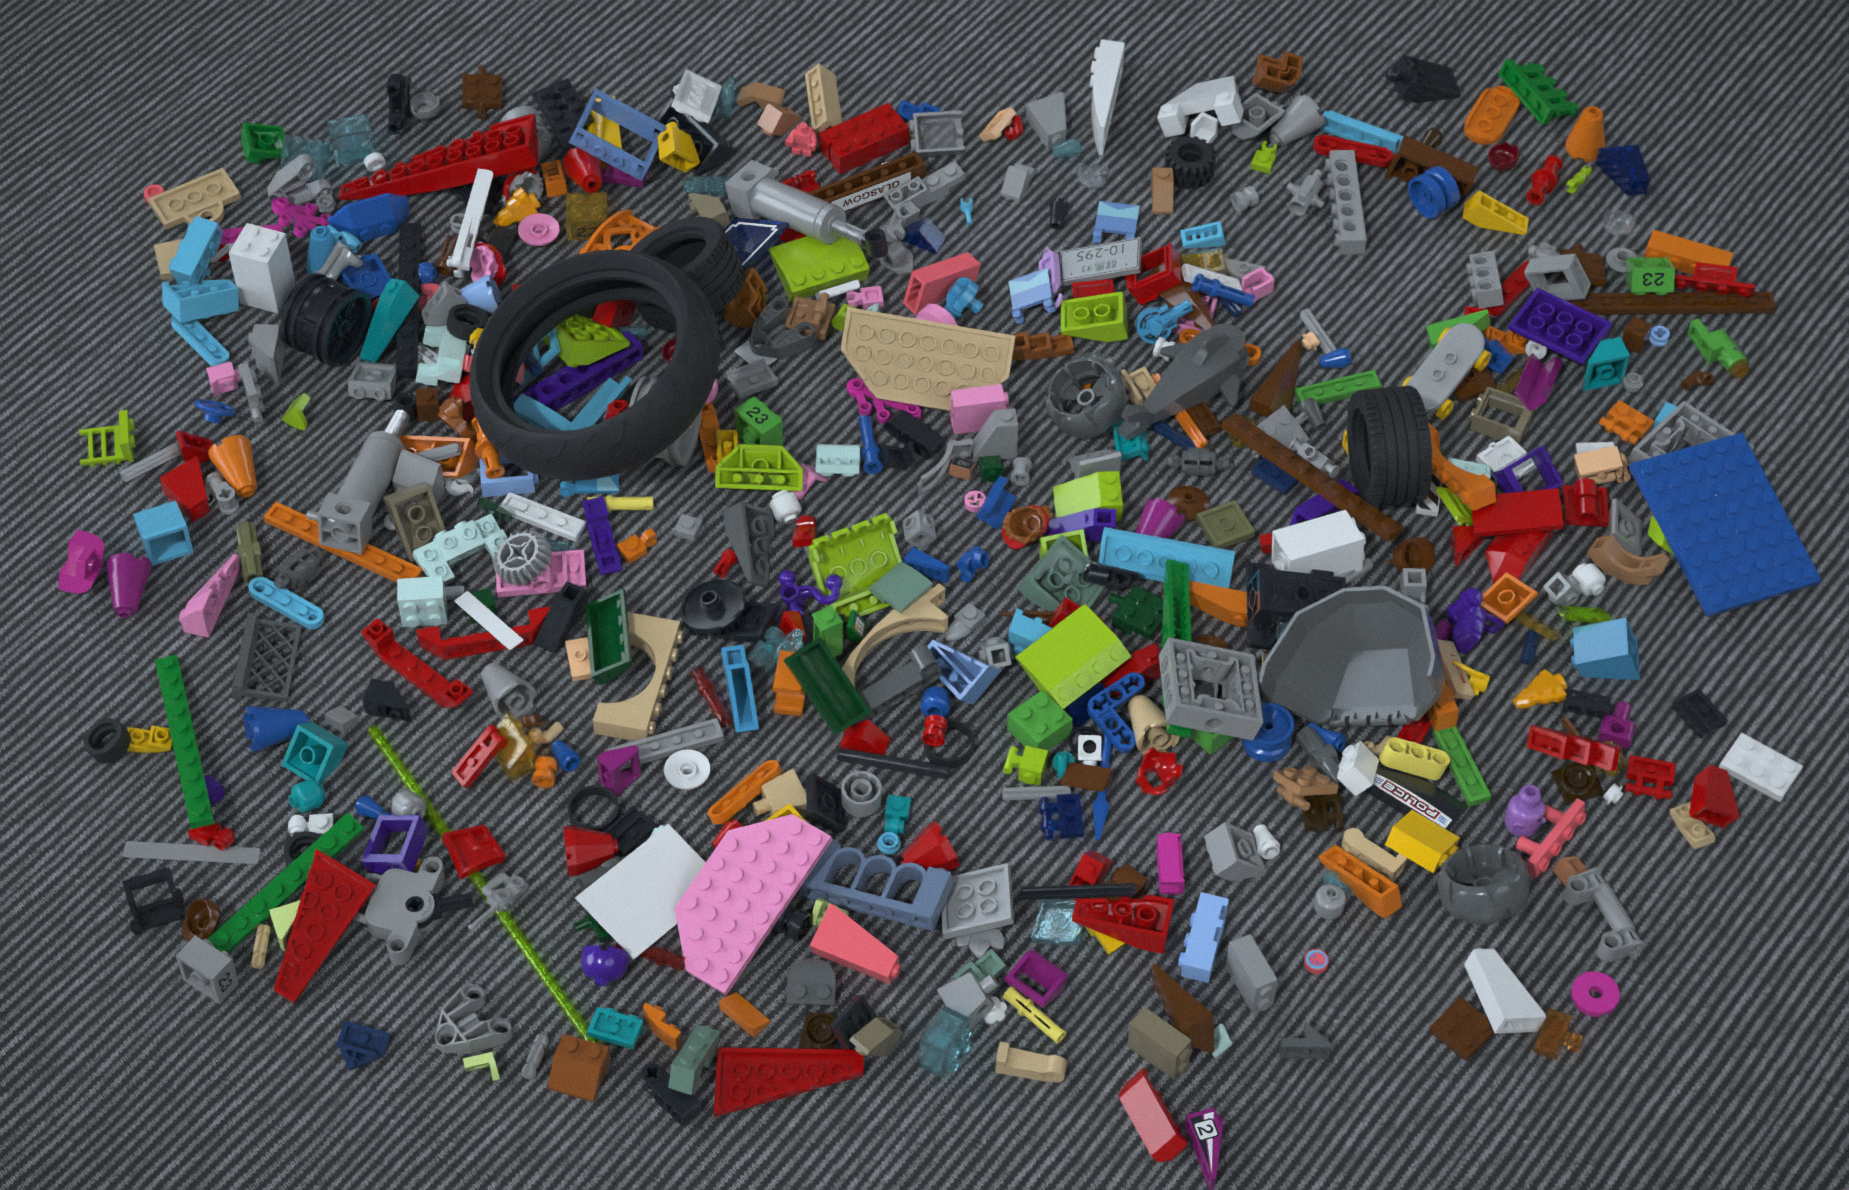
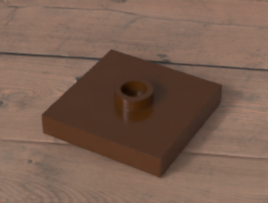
(1473, 384)

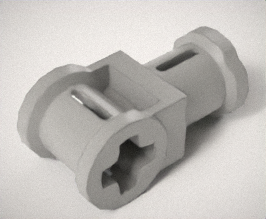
(223, 493)

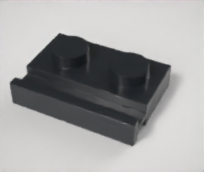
(1699, 713)
(631, 830)

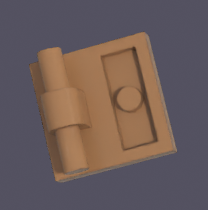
(815, 312)
(1301, 783)

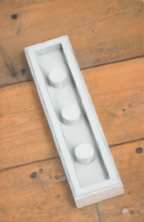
(543, 517)

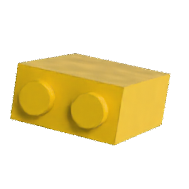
(1422, 841)

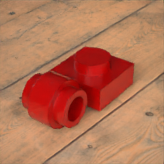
(805, 531)
(213, 833)

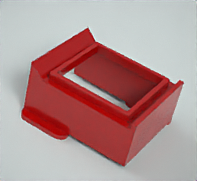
(1148, 288)

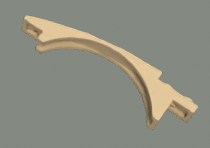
(920, 616)

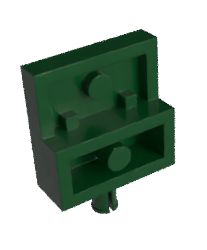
(1137, 612)

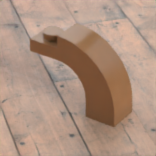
(1623, 565)

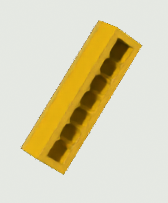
(604, 129)

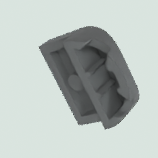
(811, 983)

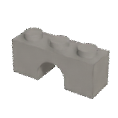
(1414, 584)

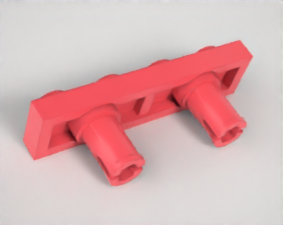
(1564, 829)

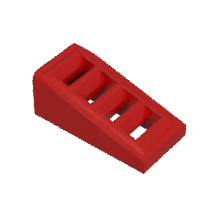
(790, 621)

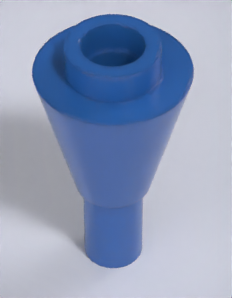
(1331, 737)
(368, 807)

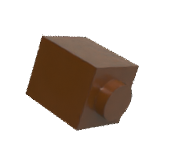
(1636, 334)
(427, 404)

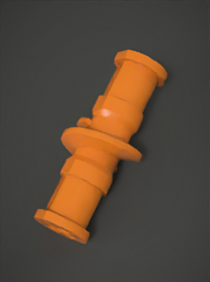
(488, 453)

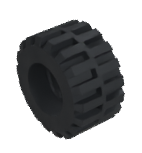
(1191, 162)

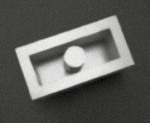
(1357, 768)

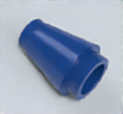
(1336, 359)
(566, 757)

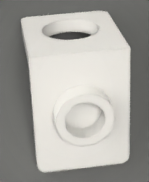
(1086, 758)

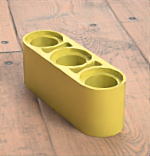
(1414, 758)

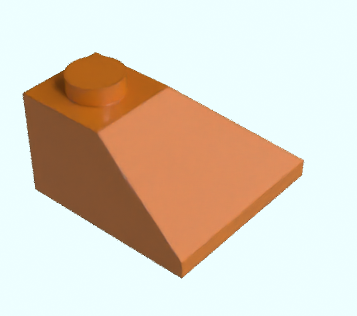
(1507, 597)

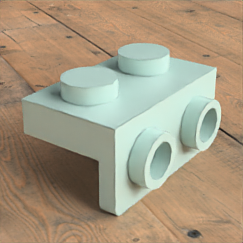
(838, 459)

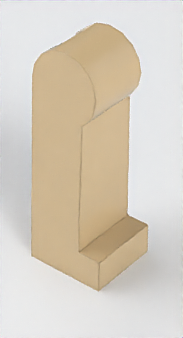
(1373, 855)
(1030, 1064)

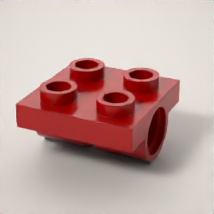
(1585, 504)

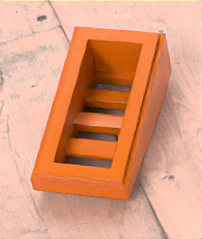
(553, 180)

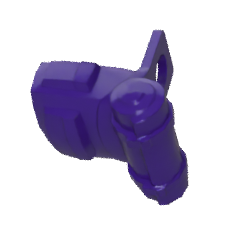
(1469, 620)

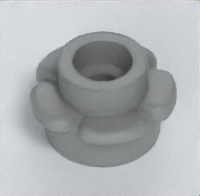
(325, 203)
(1633, 382)

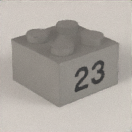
(207, 969)

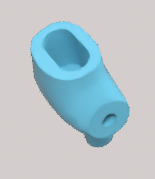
(347, 238)

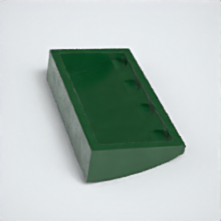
(608, 636)
(827, 686)

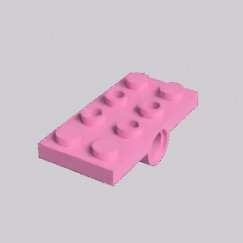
(563, 567)

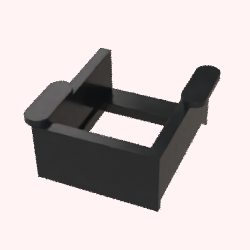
(158, 912)

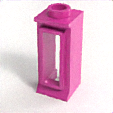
(1170, 864)

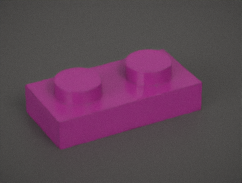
(616, 176)

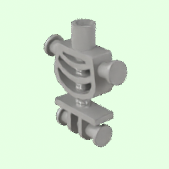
(1317, 459)

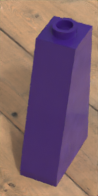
(1318, 506)

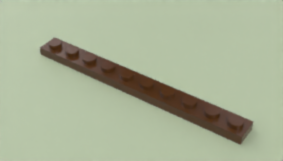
(1675, 303)
(1312, 477)

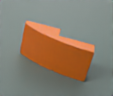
(1511, 341)
(658, 1024)

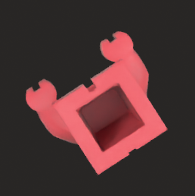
(802, 140)

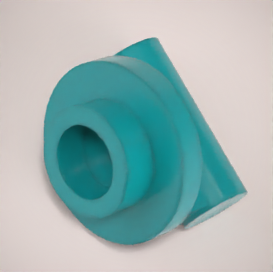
(1061, 761)

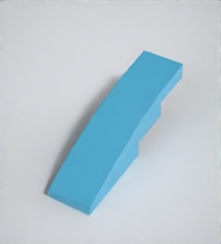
(539, 414)

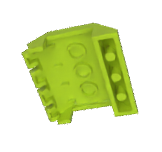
(860, 561)

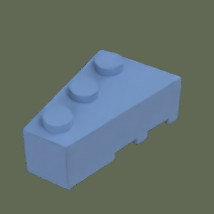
(963, 673)

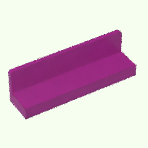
(1537, 381)

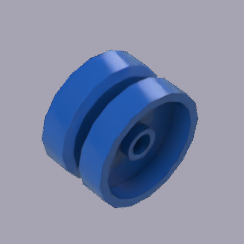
(1433, 192)
(1274, 735)

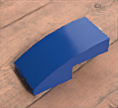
(907, 109)

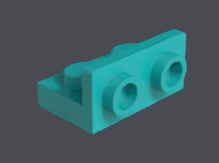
(1131, 447)
(616, 1027)

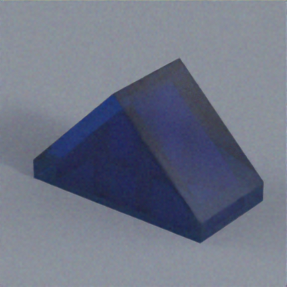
(924, 235)

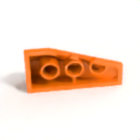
(453, 466)

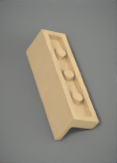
(822, 98)

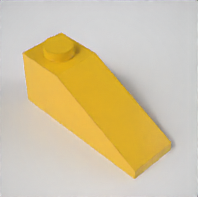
(1493, 215)

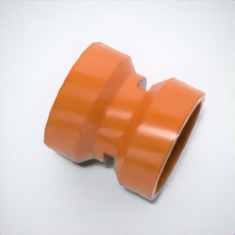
(545, 771)

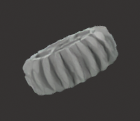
(522, 557)

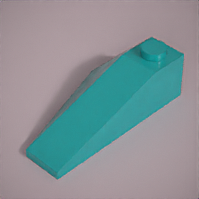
(389, 314)

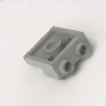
(372, 381)

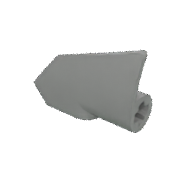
(898, 258)

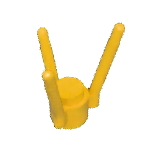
(1477, 679)

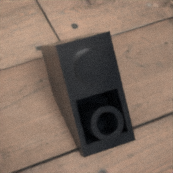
(385, 701)

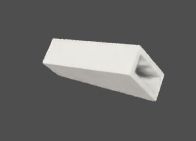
(1502, 994)

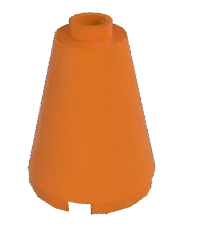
(1587, 135)
(236, 464)

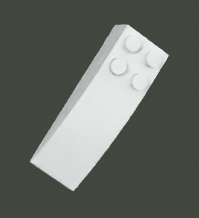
(1105, 85)

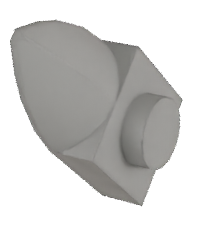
(965, 622)

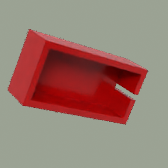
(864, 138)

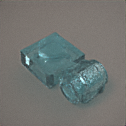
(792, 642)
(763, 652)

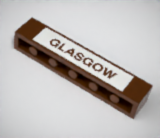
(872, 183)

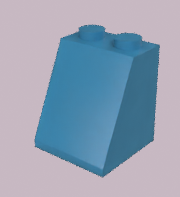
(1606, 650)

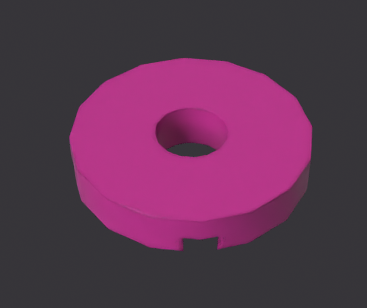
(1595, 982)

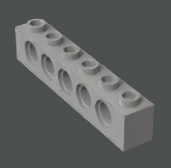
(1346, 202)

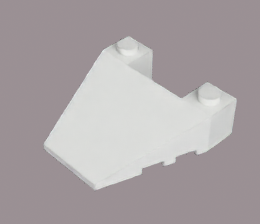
(1209, 95)

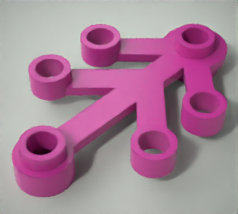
(288, 211)
(858, 390)

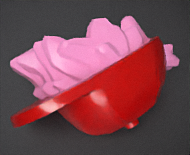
(487, 260)

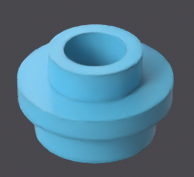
(892, 838)

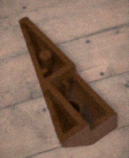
(1182, 292)
(1279, 385)

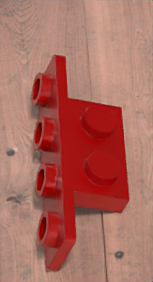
(1715, 278)

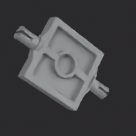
(252, 392)
(1284, 428)

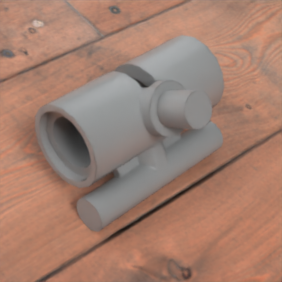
(1306, 194)

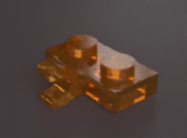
(1554, 1034)

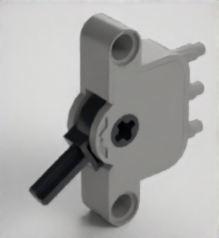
(407, 906)

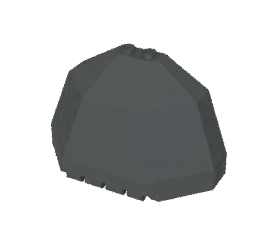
(1356, 660)

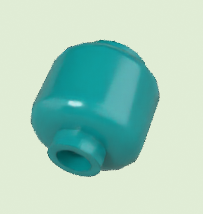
(306, 796)

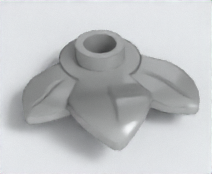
(981, 941)

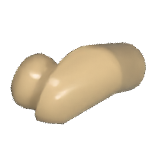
(546, 736)
(1376, 749)

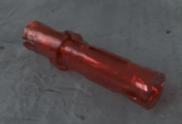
(707, 690)
(662, 957)

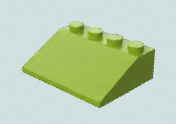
(813, 266)
(586, 341)
(1073, 656)

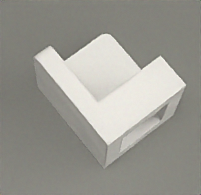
(1205, 127)

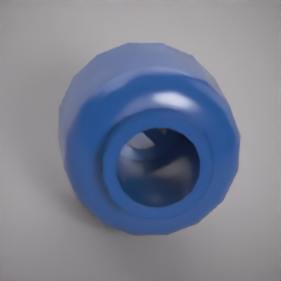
(935, 701)

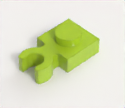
(1264, 158)

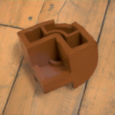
(1277, 74)
(748, 302)

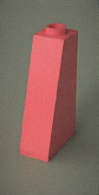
(933, 281)
(852, 946)

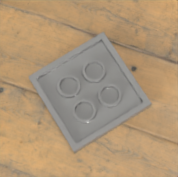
(978, 902)

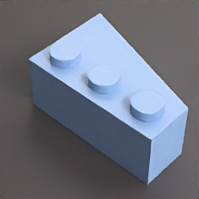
(1204, 937)

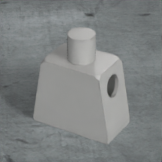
(969, 996)

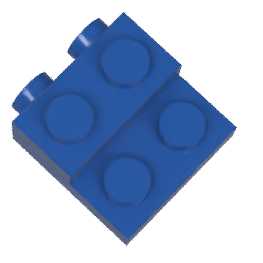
(368, 278)

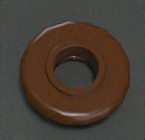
(532, 721)

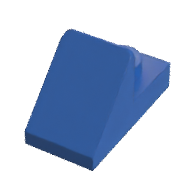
(1500, 356)

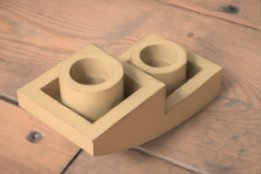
(1692, 829)

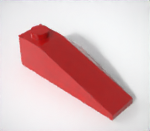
(1136, 922)

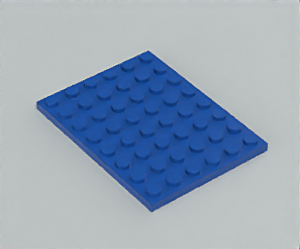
(1724, 524)

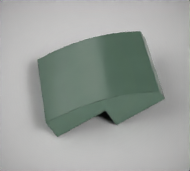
(901, 587)

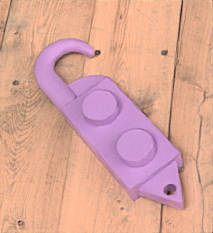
(1051, 261)

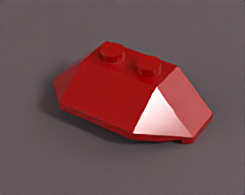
(1515, 553)

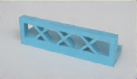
(1359, 131)
(596, 407)

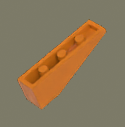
(1219, 602)
(1367, 884)

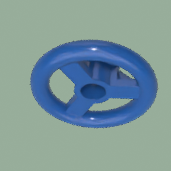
(214, 410)

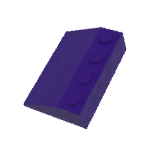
(1560, 326)

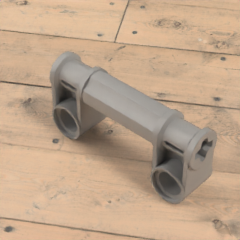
(1623, 937)

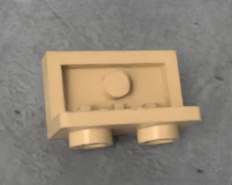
(1138, 384)

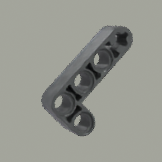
(902, 682)

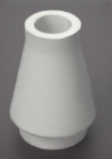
(1266, 844)

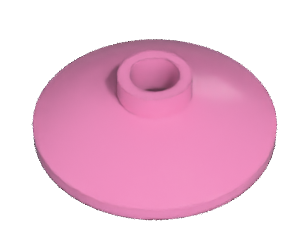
(538, 229)

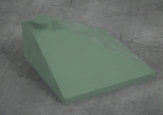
(1059, 576)

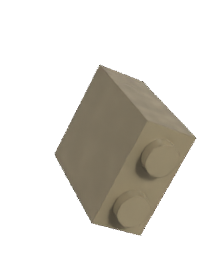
(1159, 1043)

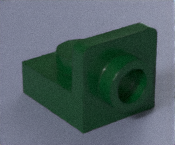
(990, 468)

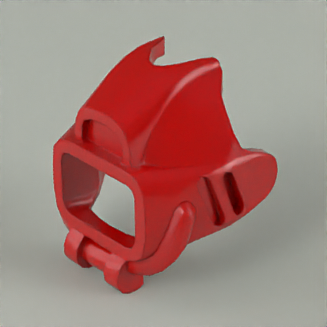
(1164, 766)

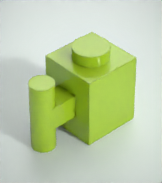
(1030, 765)

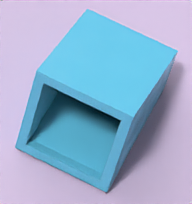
(163, 533)

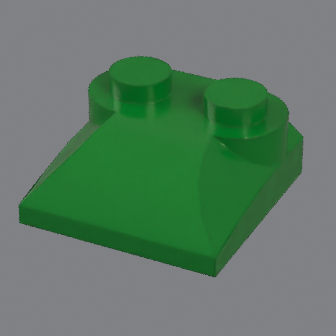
(261, 141)

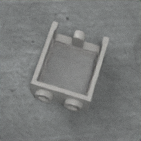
(937, 133)

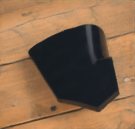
(1105, 574)

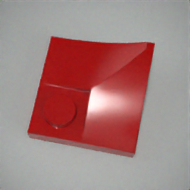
(472, 849)

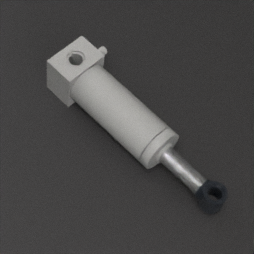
(757, 194)
(348, 515)

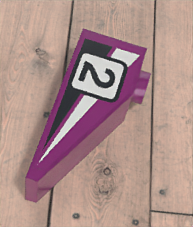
(1205, 1135)

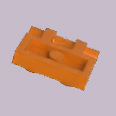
(1628, 419)

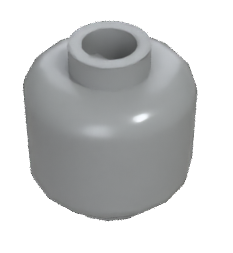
(408, 803)
(1329, 901)

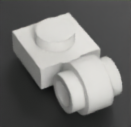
(317, 823)

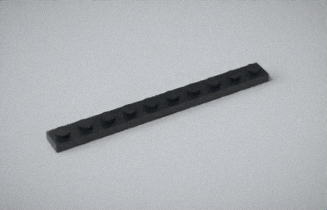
(408, 332)

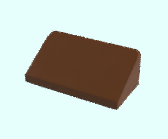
(1087, 777)

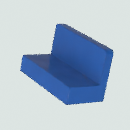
(996, 504)

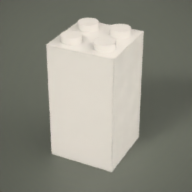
(262, 268)
(1320, 544)

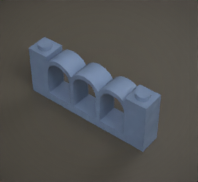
(924, 911)

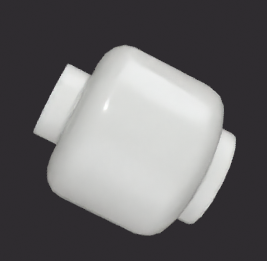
(785, 506)
(1590, 579)

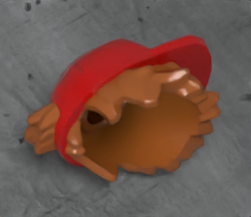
(1025, 525)

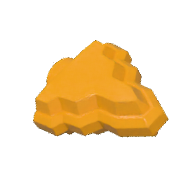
(517, 208)
(1542, 690)

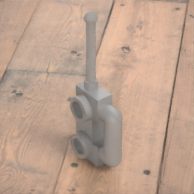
(501, 898)

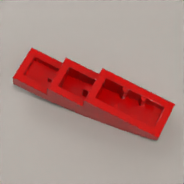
(1573, 747)

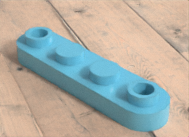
(201, 341)
(286, 603)

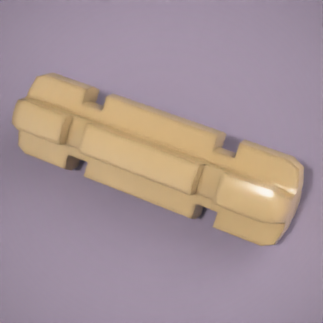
(260, 946)

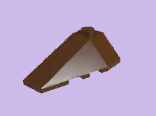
(1184, 1011)

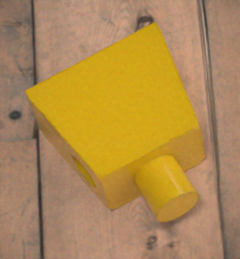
(677, 148)

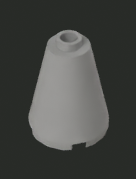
(1298, 121)
(507, 691)

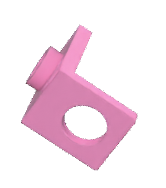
(809, 477)

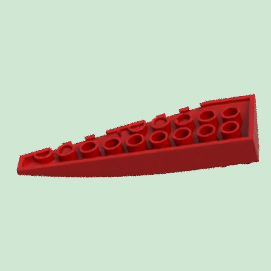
(503, 150)

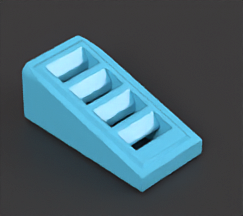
(1207, 229)

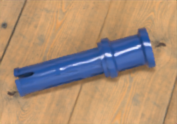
(1215, 288)
(870, 451)

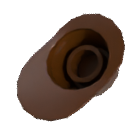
(1414, 554)

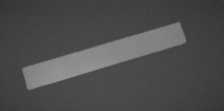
(190, 852)

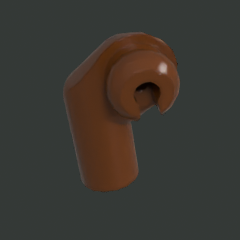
(1697, 378)

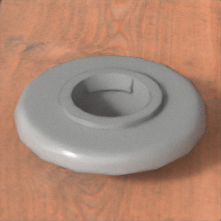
(1613, 259)

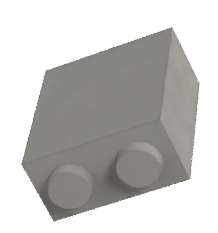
(1251, 973)

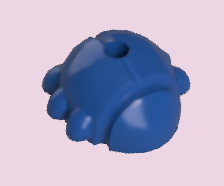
(427, 272)

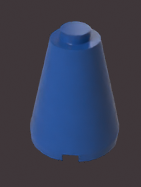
(271, 725)

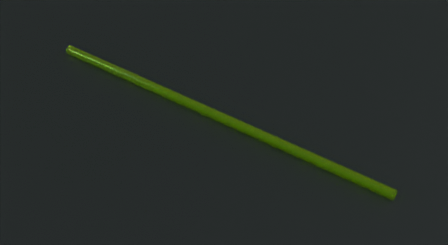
(479, 882)

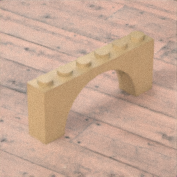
(636, 716)

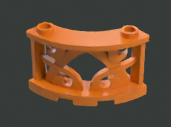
(619, 223)

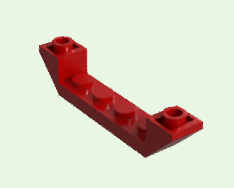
(478, 643)
(414, 670)

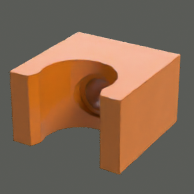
(789, 695)

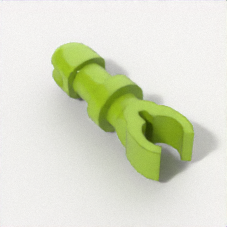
(1578, 179)

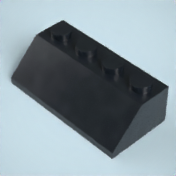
(708, 143)

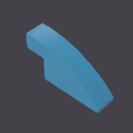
(739, 688)

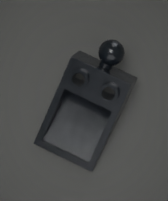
(1422, 80)

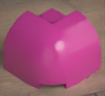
(83, 563)

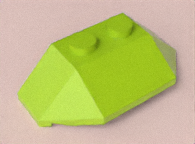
(759, 468)

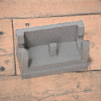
(437, 309)

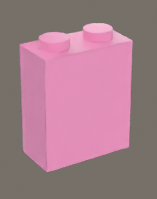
(973, 407)

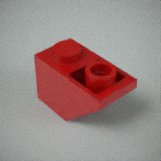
(1091, 870)

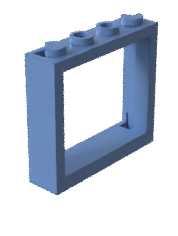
(626, 117)

